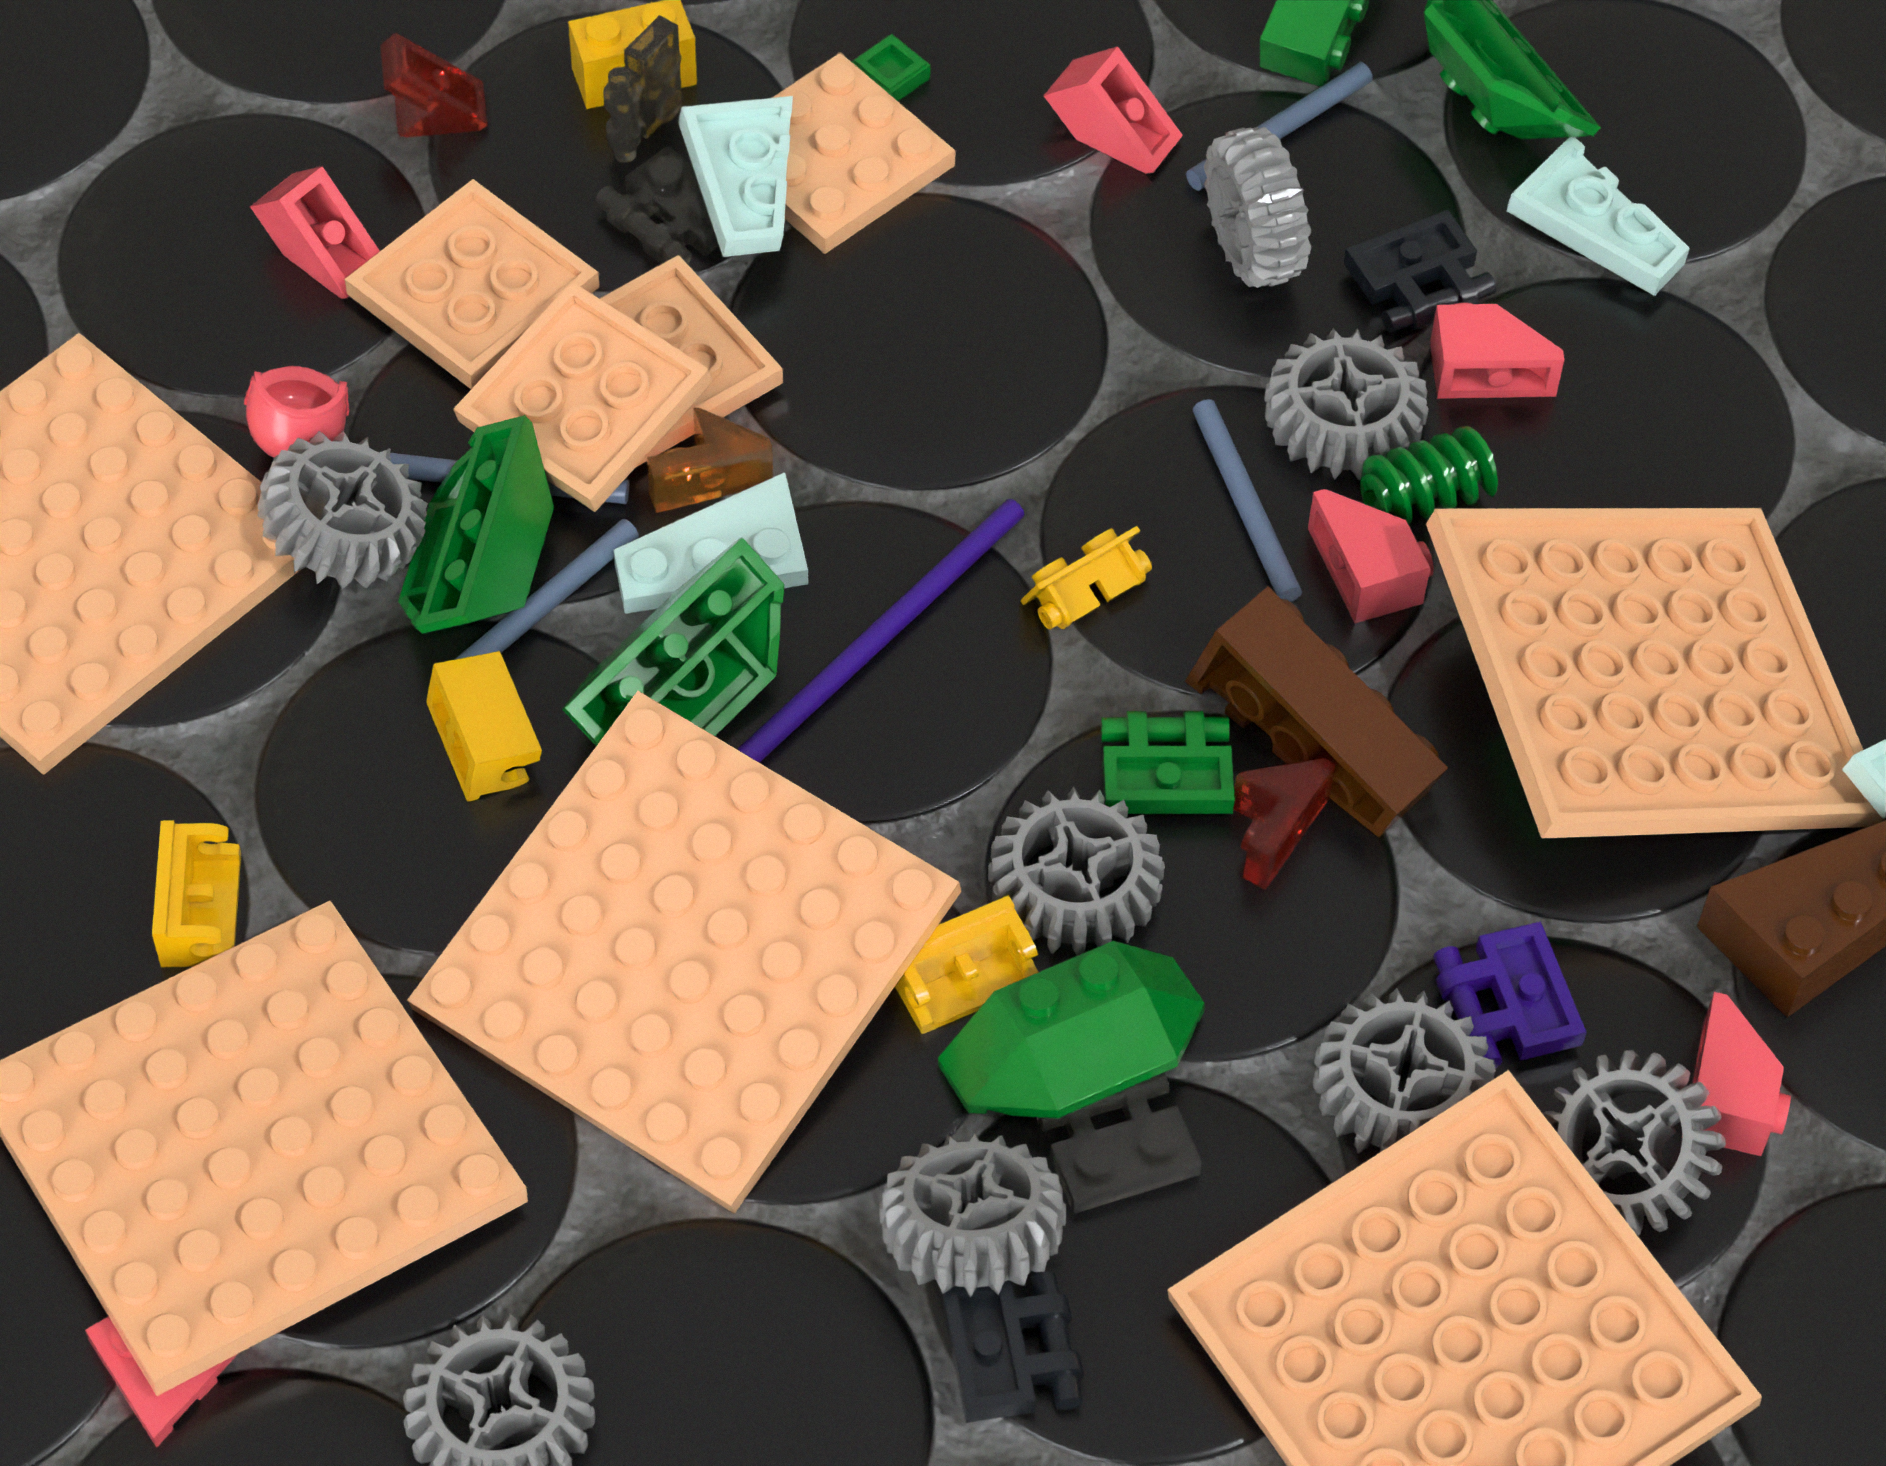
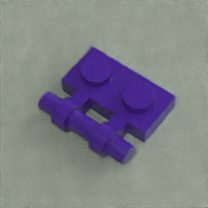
(1527, 988)

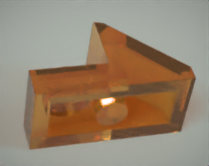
(721, 464)

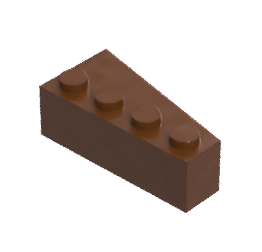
(1317, 709)
(1803, 917)

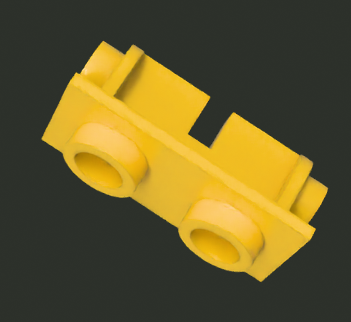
(1066, 588)

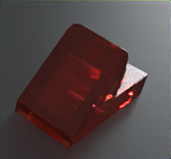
(430, 92)
(1282, 807)

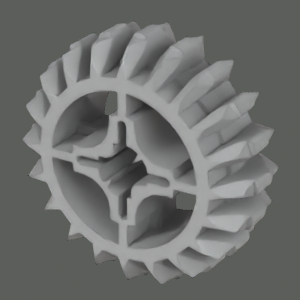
(1257, 206)
(1344, 401)
(342, 509)
(1094, 843)
(1357, 1064)
(1654, 1124)
(972, 1214)
(514, 1355)

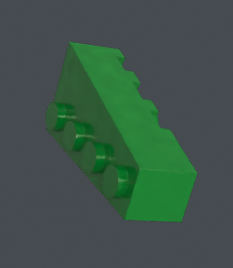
(1309, 37)

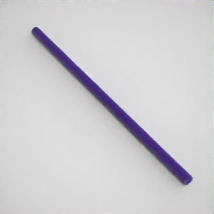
(882, 631)

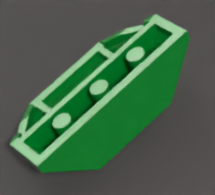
(1501, 73)
(481, 531)
(696, 652)
(1074, 1033)

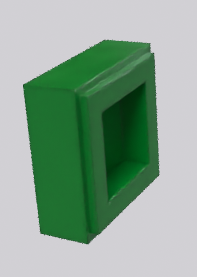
(894, 67)

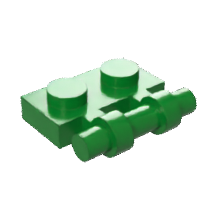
(1168, 777)

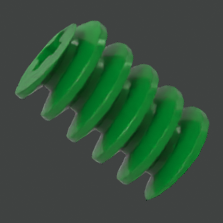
(1429, 473)

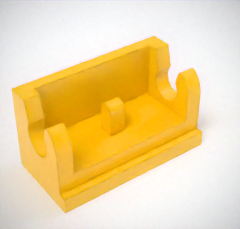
(482, 723)
(195, 893)
(966, 964)

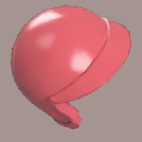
(294, 405)

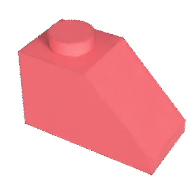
(1113, 110)
(316, 228)
(1491, 354)
(1369, 556)
(1740, 1078)

